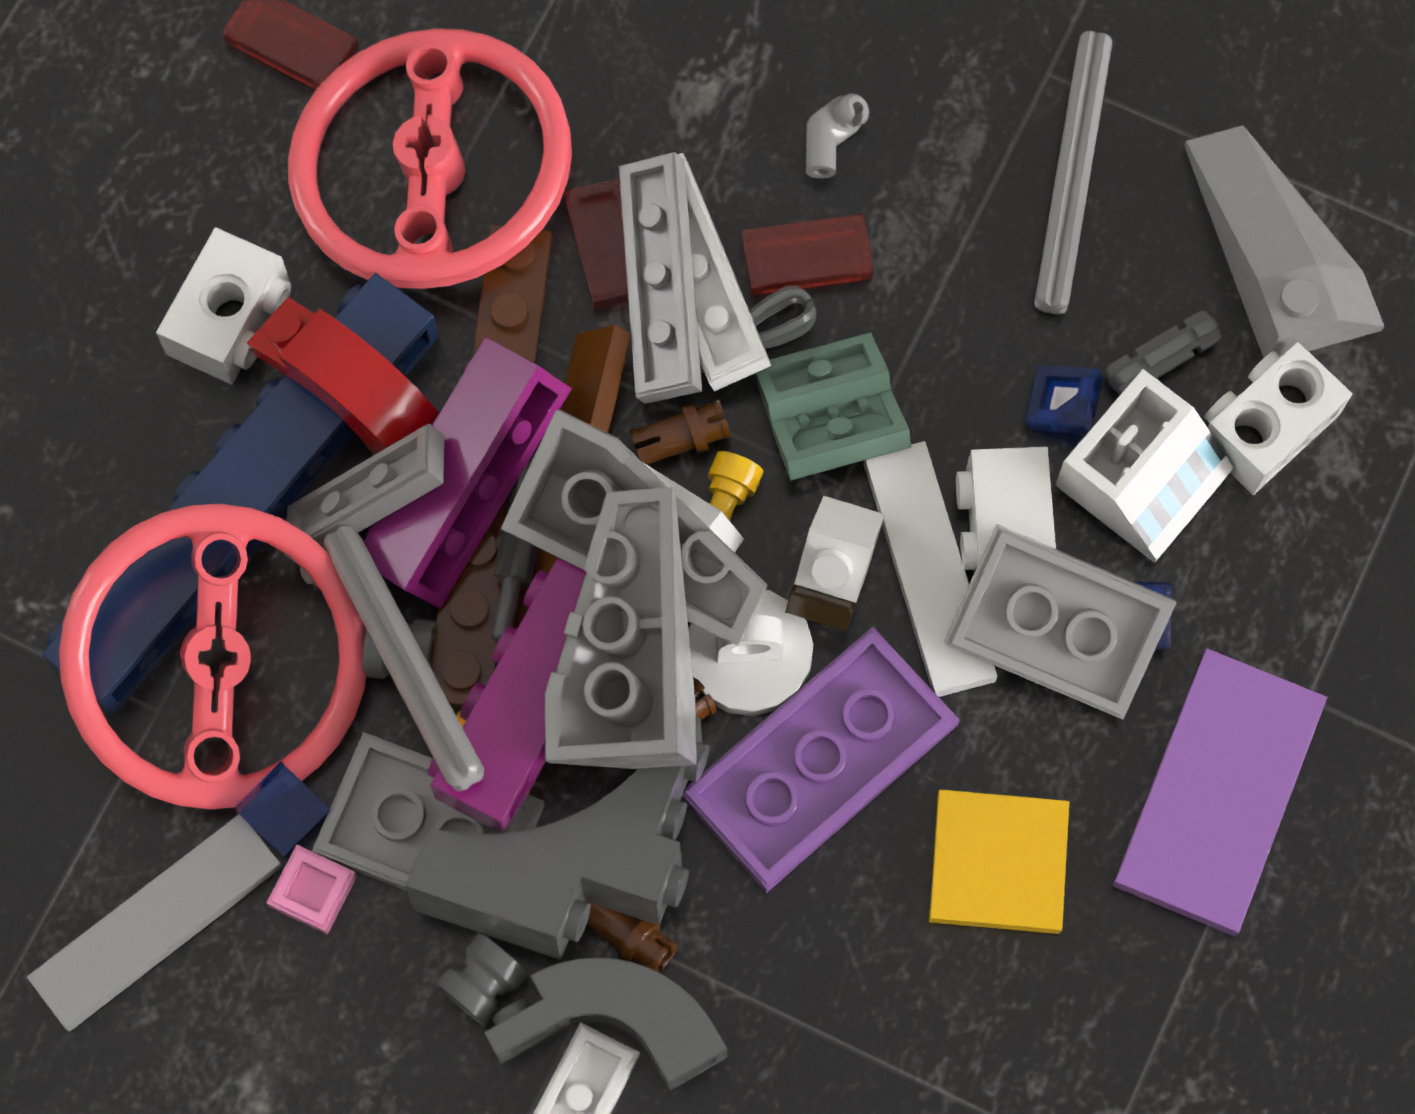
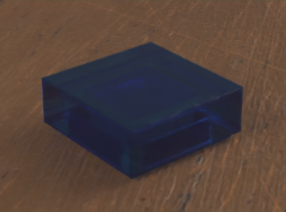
(282, 808)

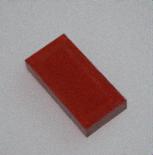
(289, 39)
(599, 237)
(807, 254)

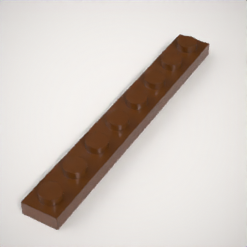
(512, 317)

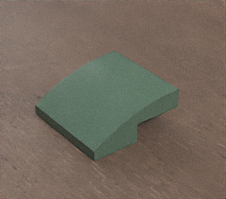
(832, 406)

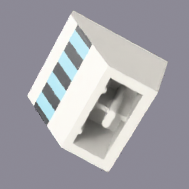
(1145, 466)

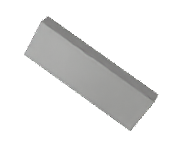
(373, 487)

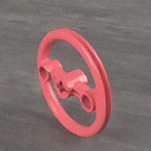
(427, 54)
(203, 525)

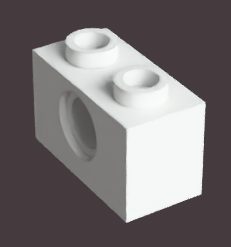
(223, 273)

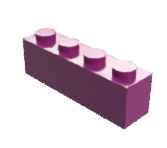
(488, 439)
(509, 713)

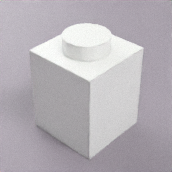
(839, 549)

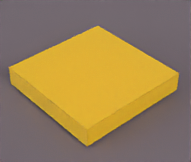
(999, 861)

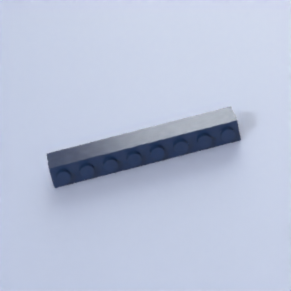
(256, 467)

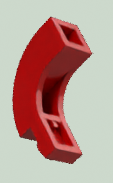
(343, 374)

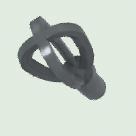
(789, 330)

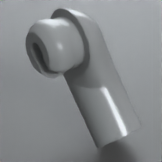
(830, 128)

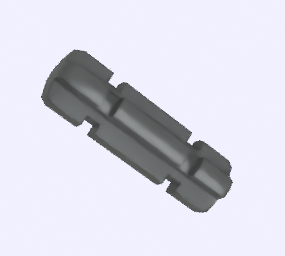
(1165, 351)

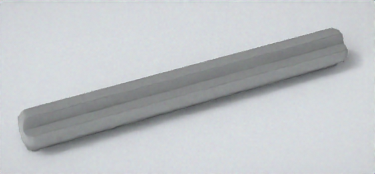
(1073, 173)
(404, 659)

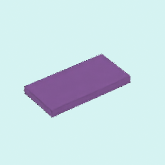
(819, 759)
(1220, 792)

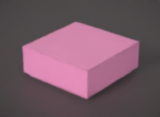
(312, 889)

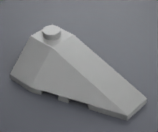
(1280, 253)
(562, 506)
(626, 660)

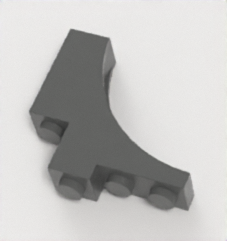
(535, 880)

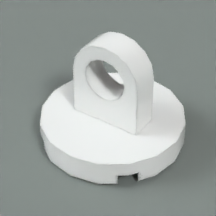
(765, 665)

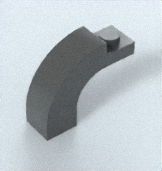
(619, 995)

